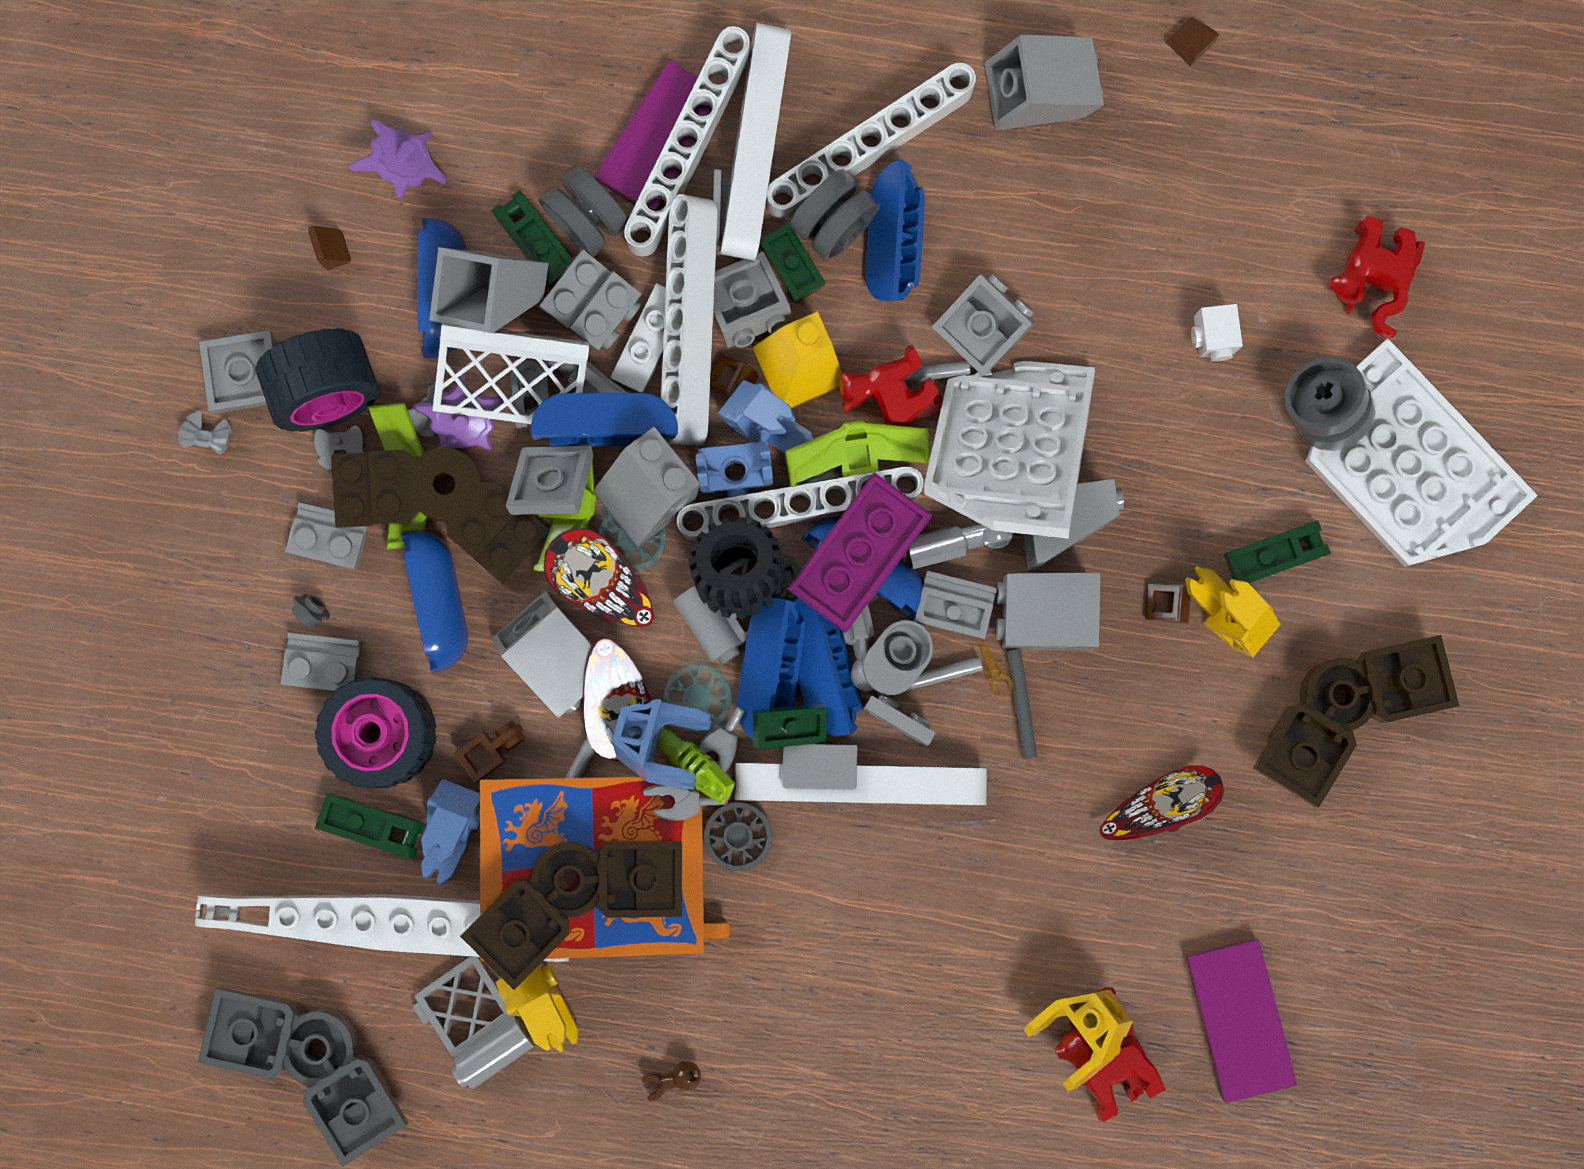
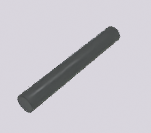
(1022, 704)

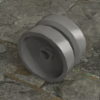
(583, 210)
(834, 215)
(1330, 403)

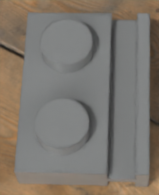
(318, 539)
(955, 605)
(320, 662)
(912, 726)

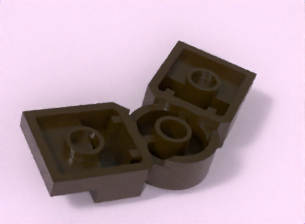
(396, 488)
(1384, 684)
(533, 913)

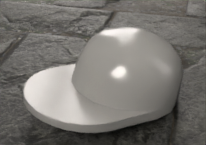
(898, 657)

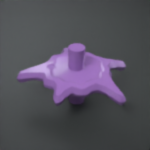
(399, 158)
(461, 430)

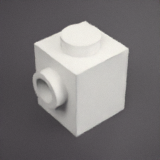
(1217, 332)

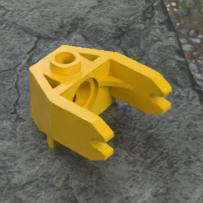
(1235, 617)
(541, 1008)
(1100, 1022)

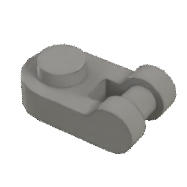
(530, 371)

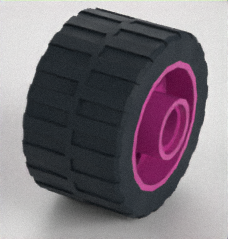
(317, 379)
(347, 729)

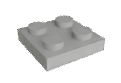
(231, 372)
(550, 480)

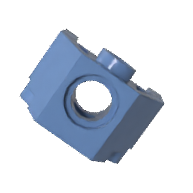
(763, 417)
(715, 461)
(638, 737)
(451, 820)

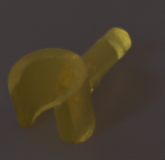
(995, 671)

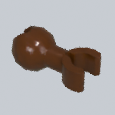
(680, 1078)

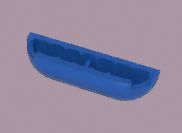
(434, 234)
(895, 234)
(601, 419)
(900, 589)
(435, 598)
(771, 660)
(827, 672)

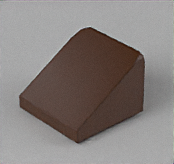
(1192, 40)
(329, 246)
(729, 374)
(1168, 603)

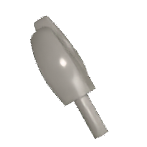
(723, 740)
(686, 802)

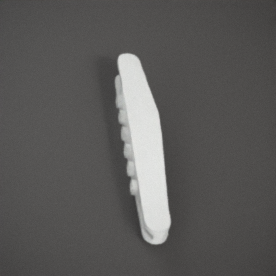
(360, 921)

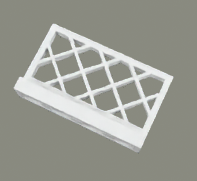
(505, 343)

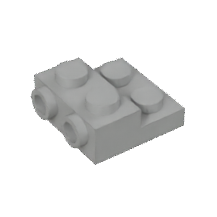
(591, 301)
(748, 301)
(985, 322)

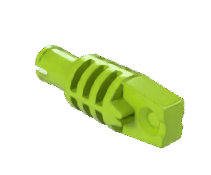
(687, 756)

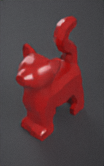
(1381, 268)
(891, 392)
(1128, 1065)

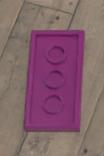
(646, 134)
(859, 552)
(1241, 1020)

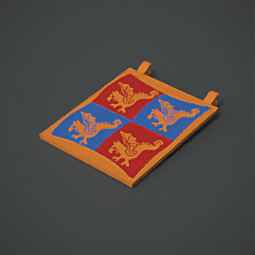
(531, 814)

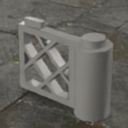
(715, 633)
(485, 1050)

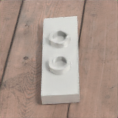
(644, 345)

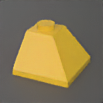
(799, 361)

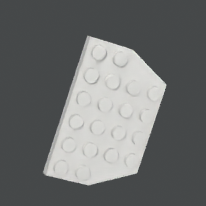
(1013, 446)
(1421, 469)

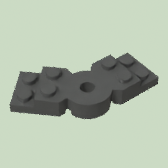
(344, 1088)

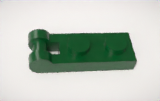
(533, 236)
(1276, 553)
(368, 825)

